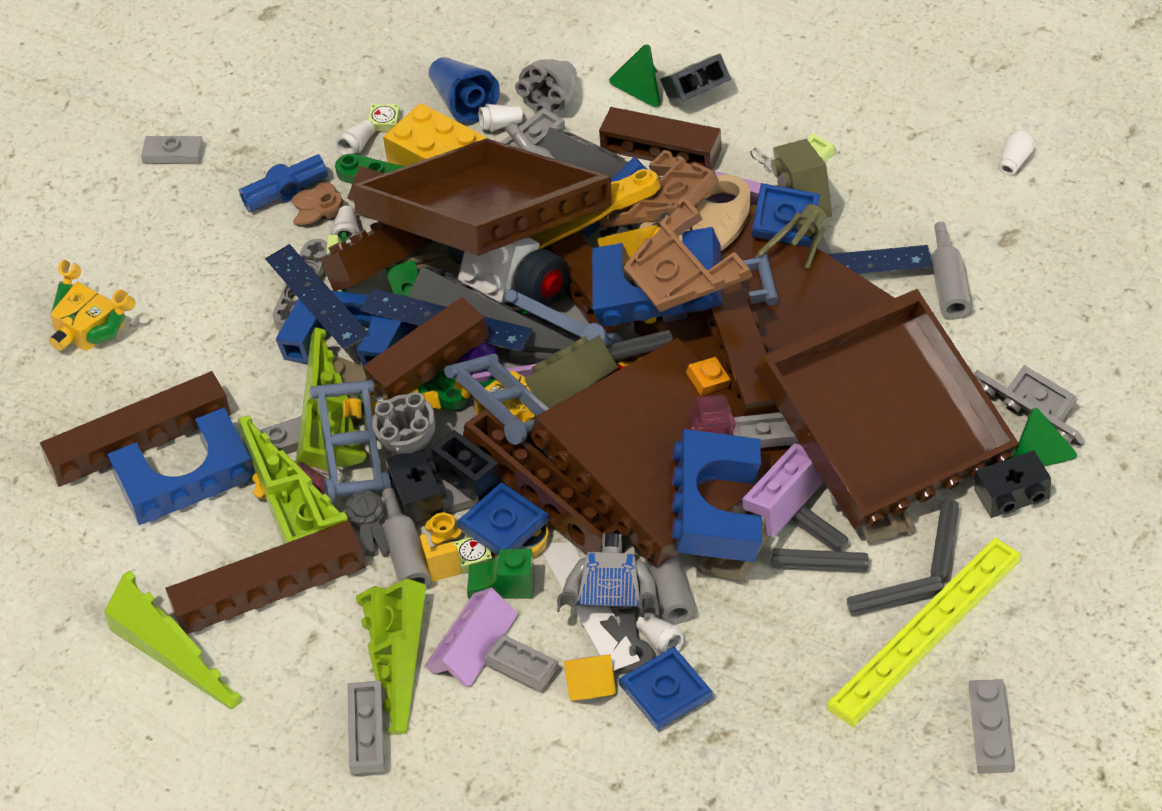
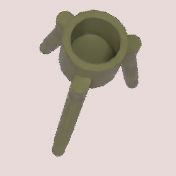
(808, 224)

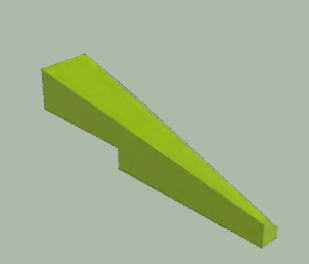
(310, 443)
(291, 496)
(149, 629)
(394, 630)

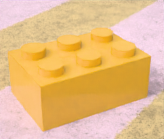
(425, 135)

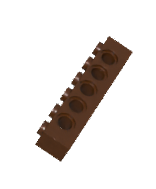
(541, 483)

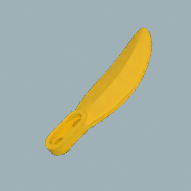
(624, 193)

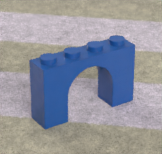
(620, 302)
(297, 330)
(157, 495)
(698, 525)

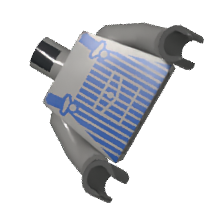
(610, 580)

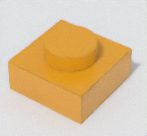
(708, 376)

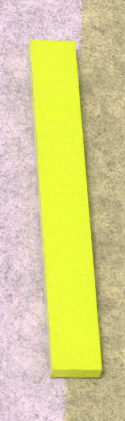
(923, 632)

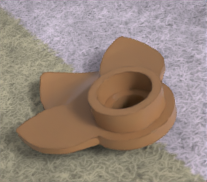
(317, 203)

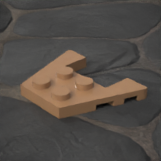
(677, 181)
(671, 273)

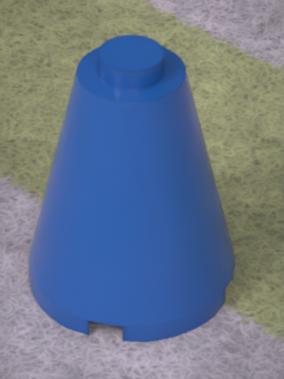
(463, 87)

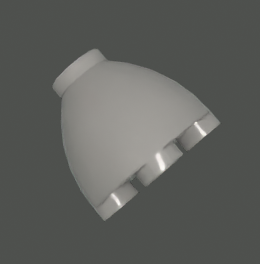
(547, 85)
(404, 423)

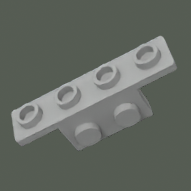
(1034, 390)

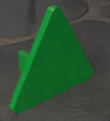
(638, 77)
(1044, 440)

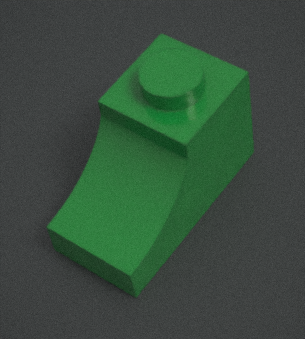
(508, 574)

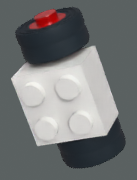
(517, 268)

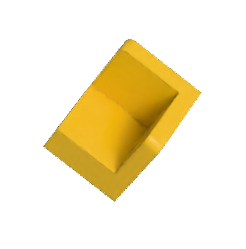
(441, 560)
(590, 677)

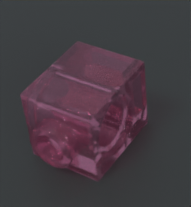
(712, 415)

